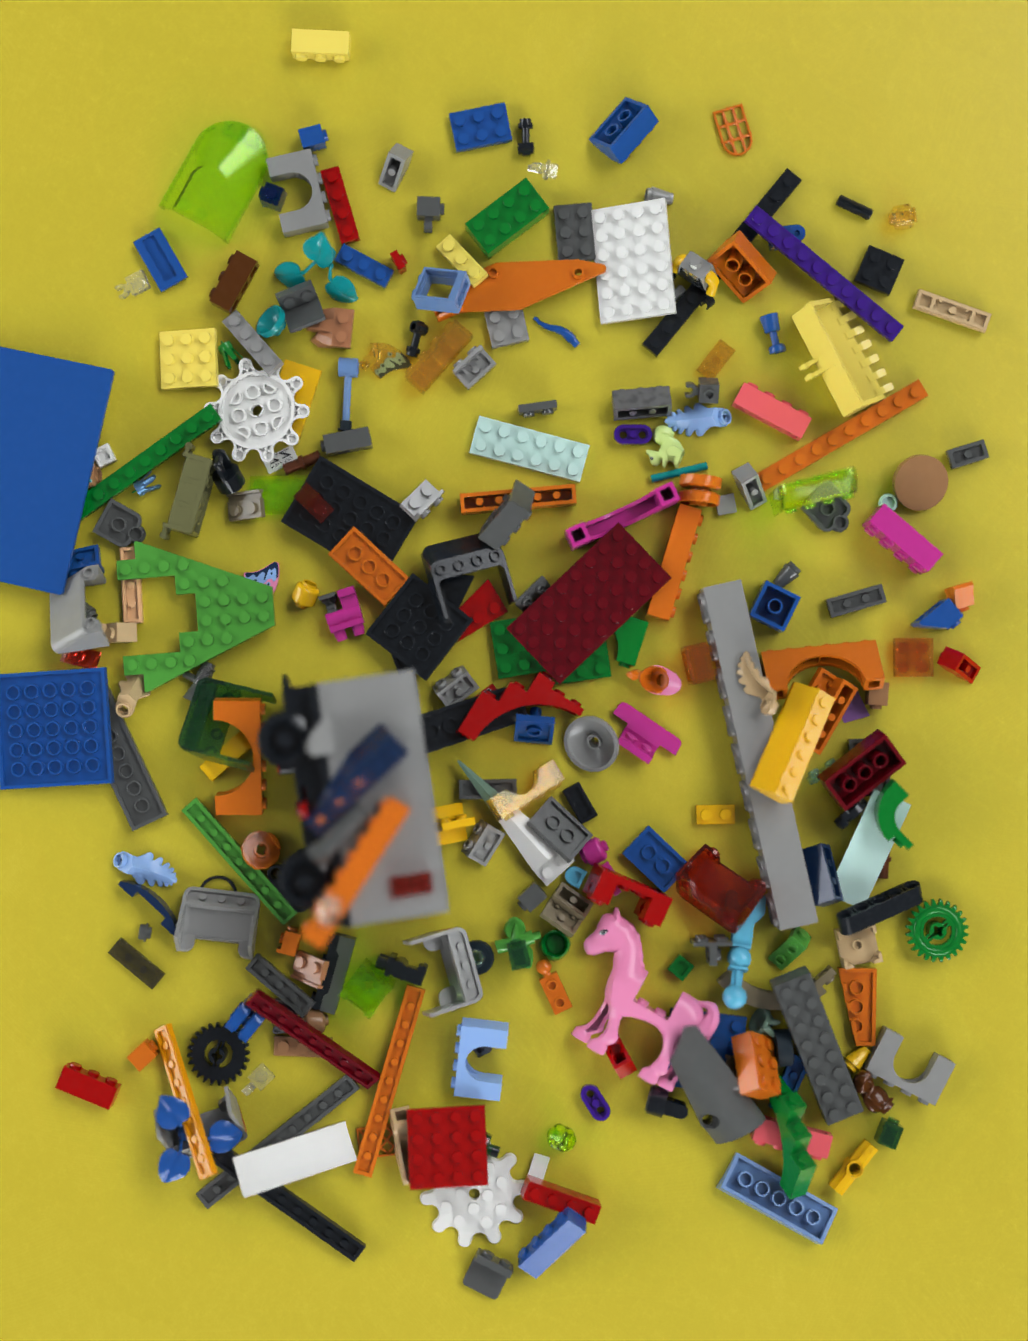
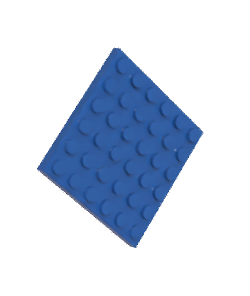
(55, 729)

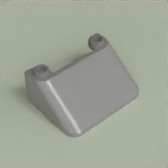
(68, 614)
(218, 917)

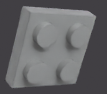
(506, 327)

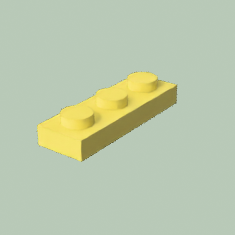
(462, 260)

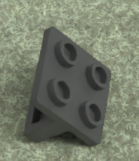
(711, 945)

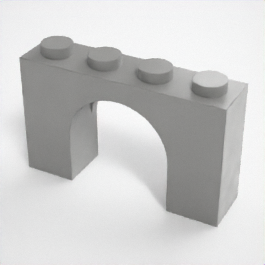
(303, 166)
(926, 1086)

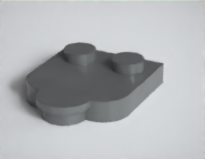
(830, 516)
(120, 525)

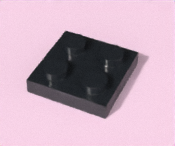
(879, 270)

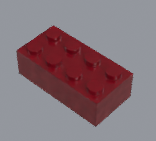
(861, 769)

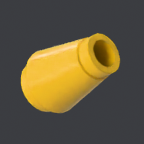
(856, 1059)

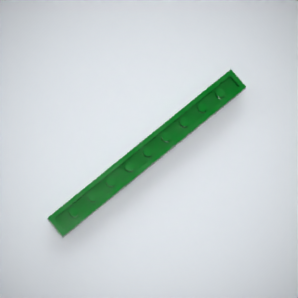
(150, 459)

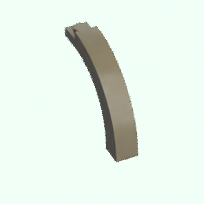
(766, 998)

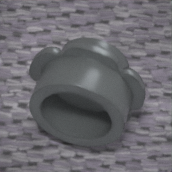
(145, 932)

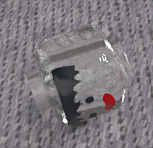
(328, 910)

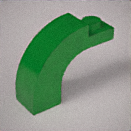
(885, 807)

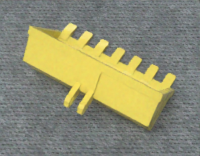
(839, 356)

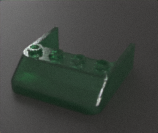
(206, 736)

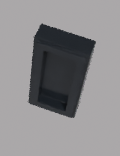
(579, 803)

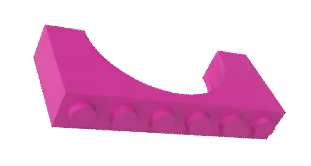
(650, 504)

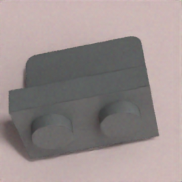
(488, 1273)

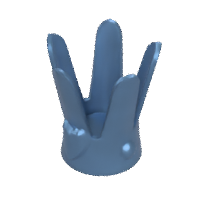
(141, 488)

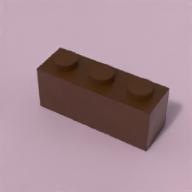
(233, 282)

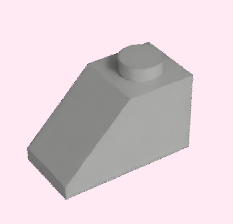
(395, 167)
(749, 485)
(322, 738)

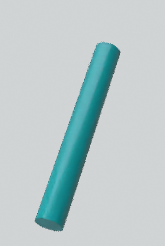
(677, 472)

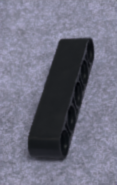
(879, 907)

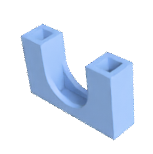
(476, 1034)

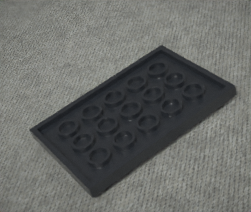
(353, 505)

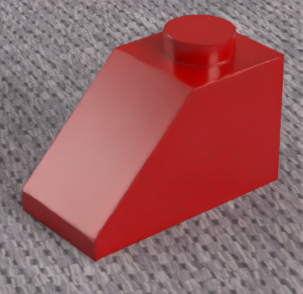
(958, 664)

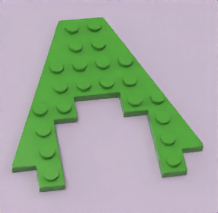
(226, 605)

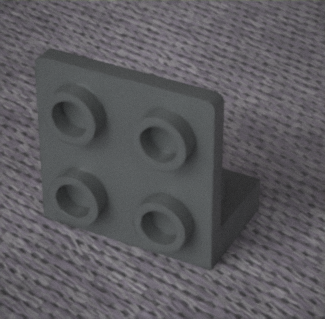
(301, 306)

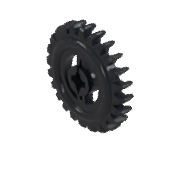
(214, 1071)

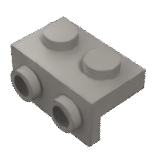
(473, 367)

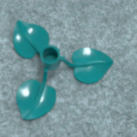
(320, 251)

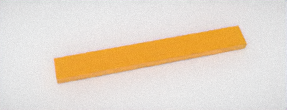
(182, 1089)

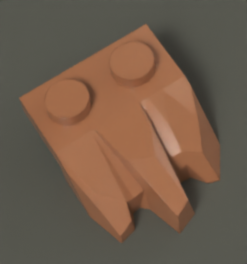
(335, 330)

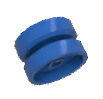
(248, 1018)

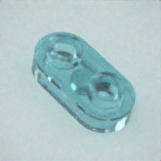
(812, 778)

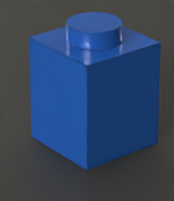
(313, 137)

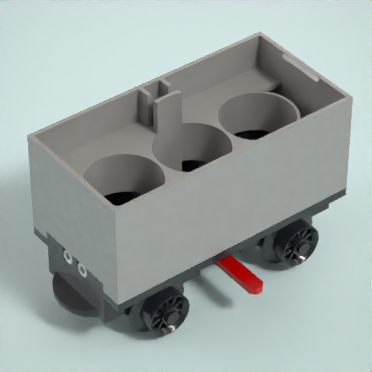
(356, 710)

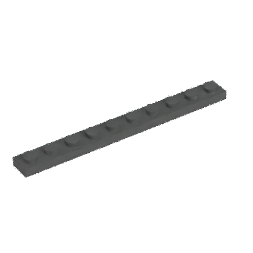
(292, 1127)

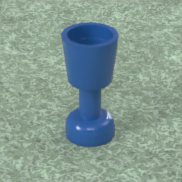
(771, 325)

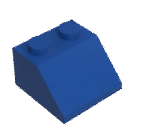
(940, 616)

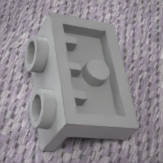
(421, 500)
(455, 686)
(482, 842)

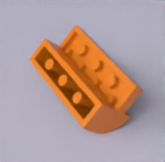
(843, 694)

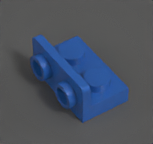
(85, 557)

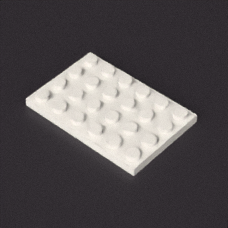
(638, 261)

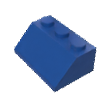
(624, 129)

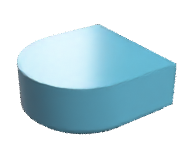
(575, 875)

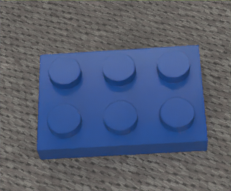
(480, 127)
(655, 858)

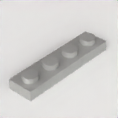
(253, 342)

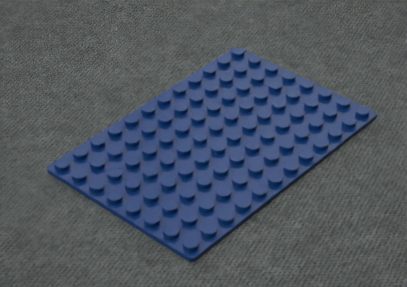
(47, 455)

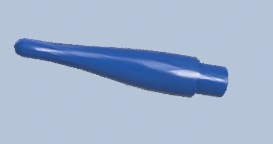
(568, 335)

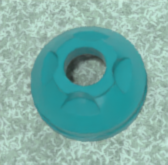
(271, 322)

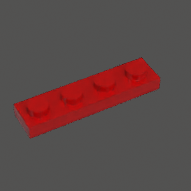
(340, 205)

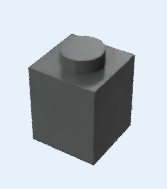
(531, 897)

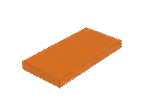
(368, 566)

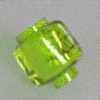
(561, 1137)

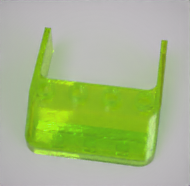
(814, 490)

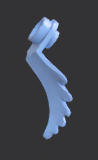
(698, 419)
(145, 868)

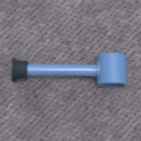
(348, 369)

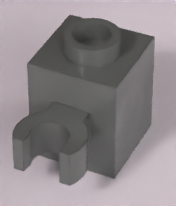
(429, 210)
(706, 390)

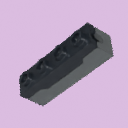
(339, 956)

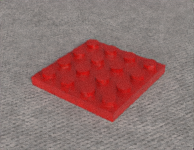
(447, 1147)

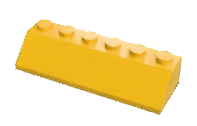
(792, 742)

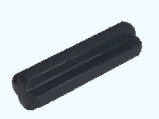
(854, 207)

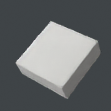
(104, 456)

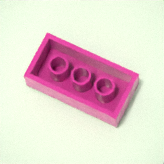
(902, 539)

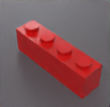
(559, 1198)

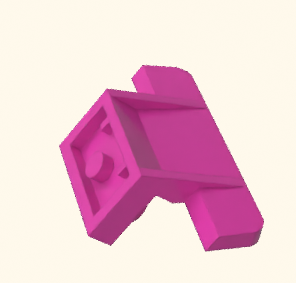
(643, 735)

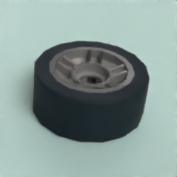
(783, 1047)

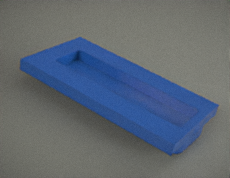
(160, 259)

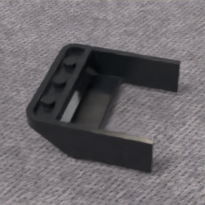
(460, 558)

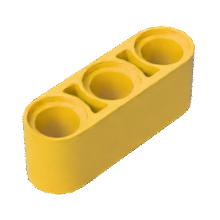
(235, 748)

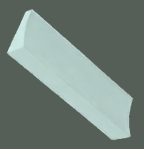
(866, 854)

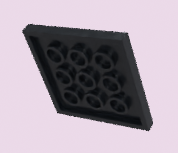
(412, 628)

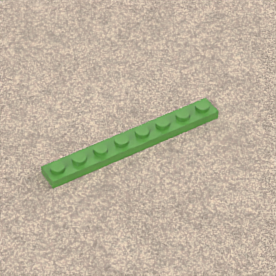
(232, 853)

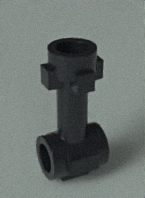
(526, 147)
(418, 328)

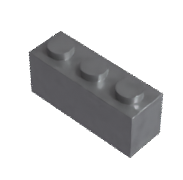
(641, 403)

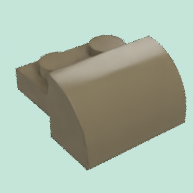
(566, 909)

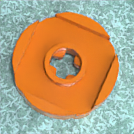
(256, 860)

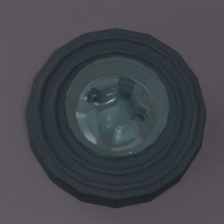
(482, 952)

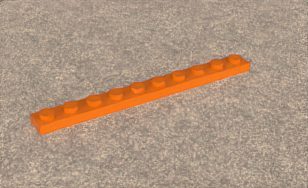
(842, 434)
(389, 1080)

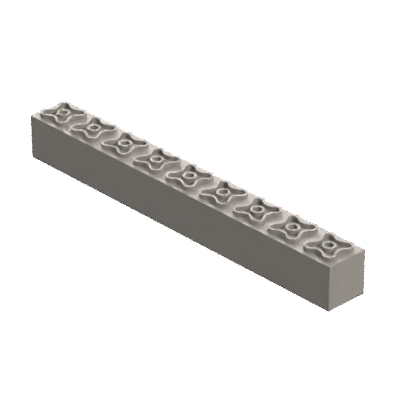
(770, 823)

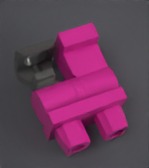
(349, 616)

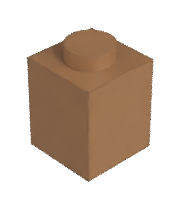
(877, 697)

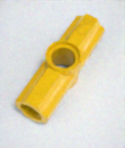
(845, 1177)

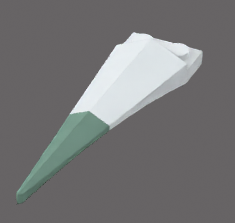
(539, 855)

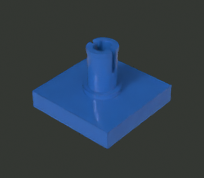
(534, 727)

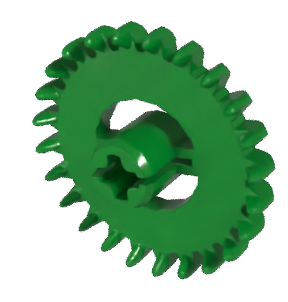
(922, 941)

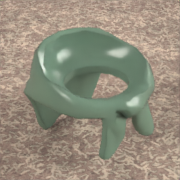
(762, 1022)

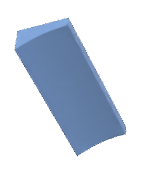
(762, 1191)

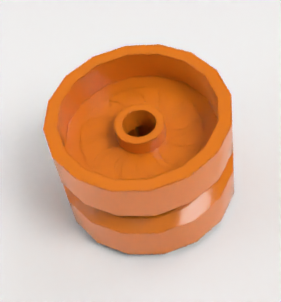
(698, 490)

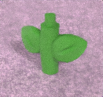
(515, 929)

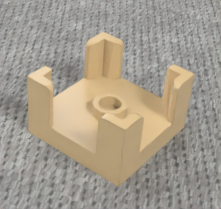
(858, 947)

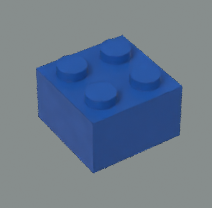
(774, 606)

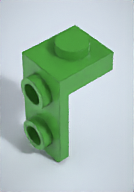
(791, 948)

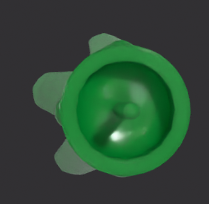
(227, 349)

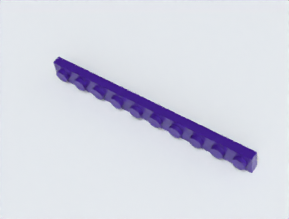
(823, 273)

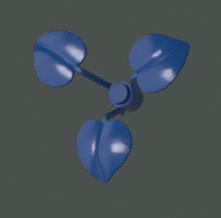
(170, 1115)

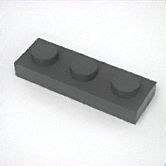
(856, 600)
(468, 791)

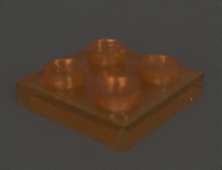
(913, 657)

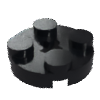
(849, 815)

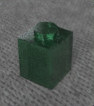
(518, 954)
(888, 1132)

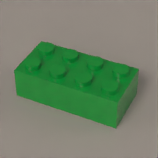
(507, 218)

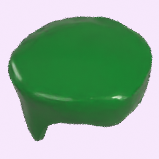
(555, 945)

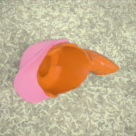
(657, 680)

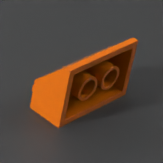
(742, 267)

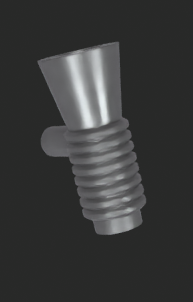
(206, 671)

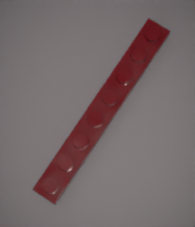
(312, 1038)

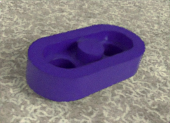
(632, 433)
(595, 1101)

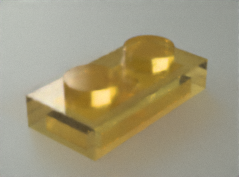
(716, 360)

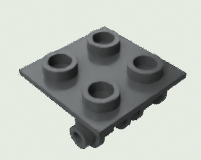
(532, 593)

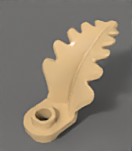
(757, 685)
(129, 694)

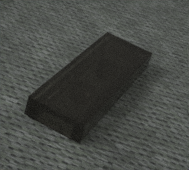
(136, 963)

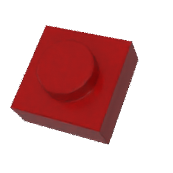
(399, 261)

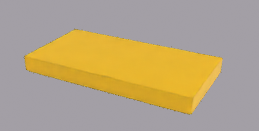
(306, 394)

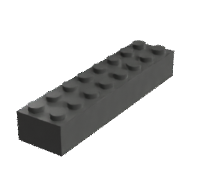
(816, 1045)

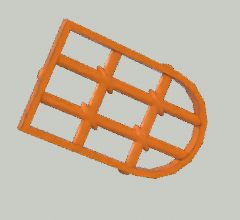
(736, 122)

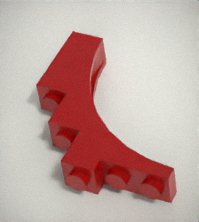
(538, 693)

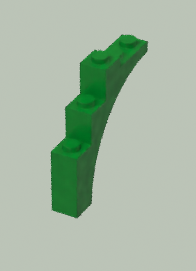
(795, 1138)

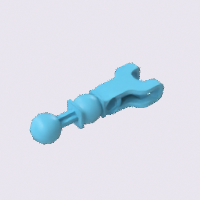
(740, 958)

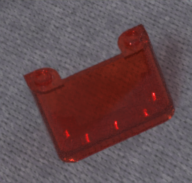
(718, 890)

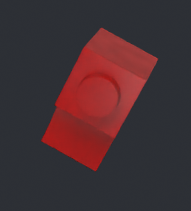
(620, 1059)

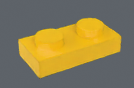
(715, 814)

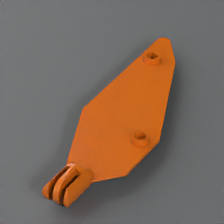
(524, 283)

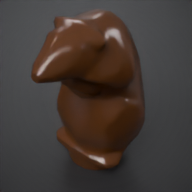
(873, 1096)

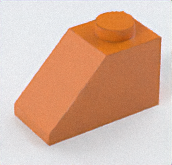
(961, 595)

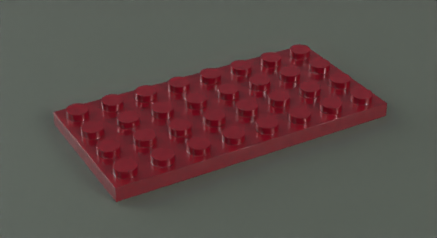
(588, 603)

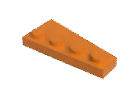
(859, 994)

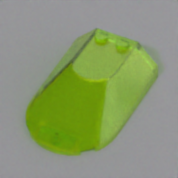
(219, 177)

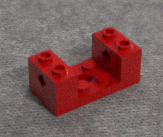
(652, 903)

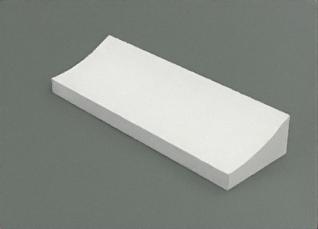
(294, 1159)

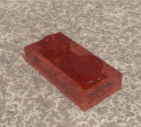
(411, 884)

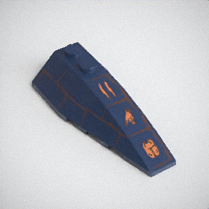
(357, 774)

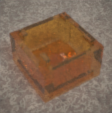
(698, 663)

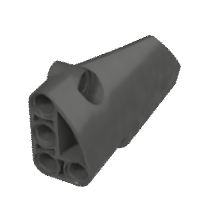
(713, 1089)

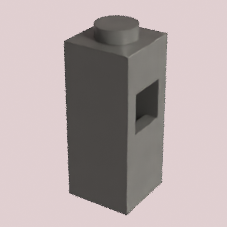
(346, 441)

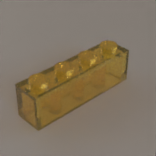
(439, 356)

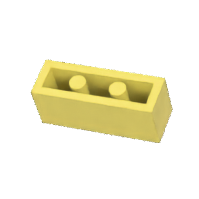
(321, 45)

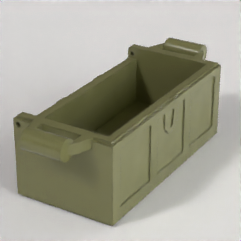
(191, 495)

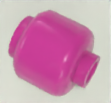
(594, 851)

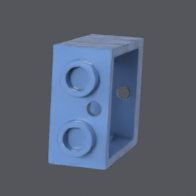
(455, 278)

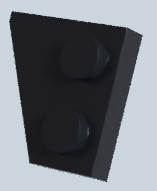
(455, 588)

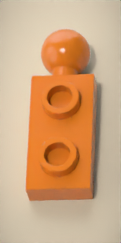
(553, 987)

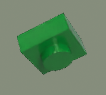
(680, 967)

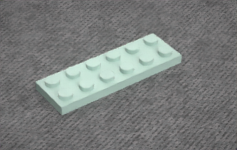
(529, 449)

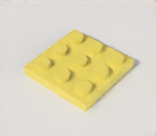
(189, 359)

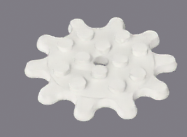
(274, 422)
(479, 1213)

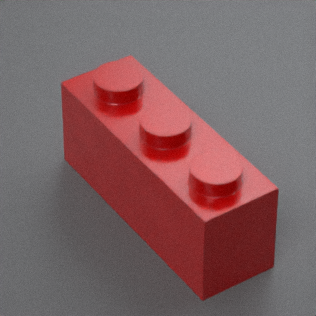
(88, 1085)

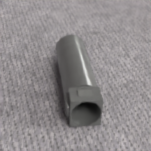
(343, 829)

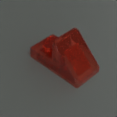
(313, 503)
(84, 658)

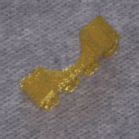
(544, 778)

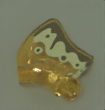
(384, 359)

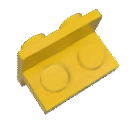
(452, 823)

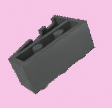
(508, 516)

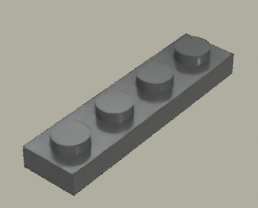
(280, 985)

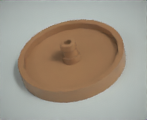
(920, 482)

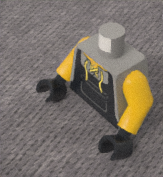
(699, 273)

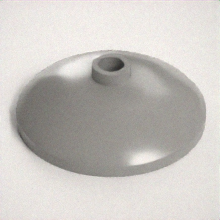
(583, 748)

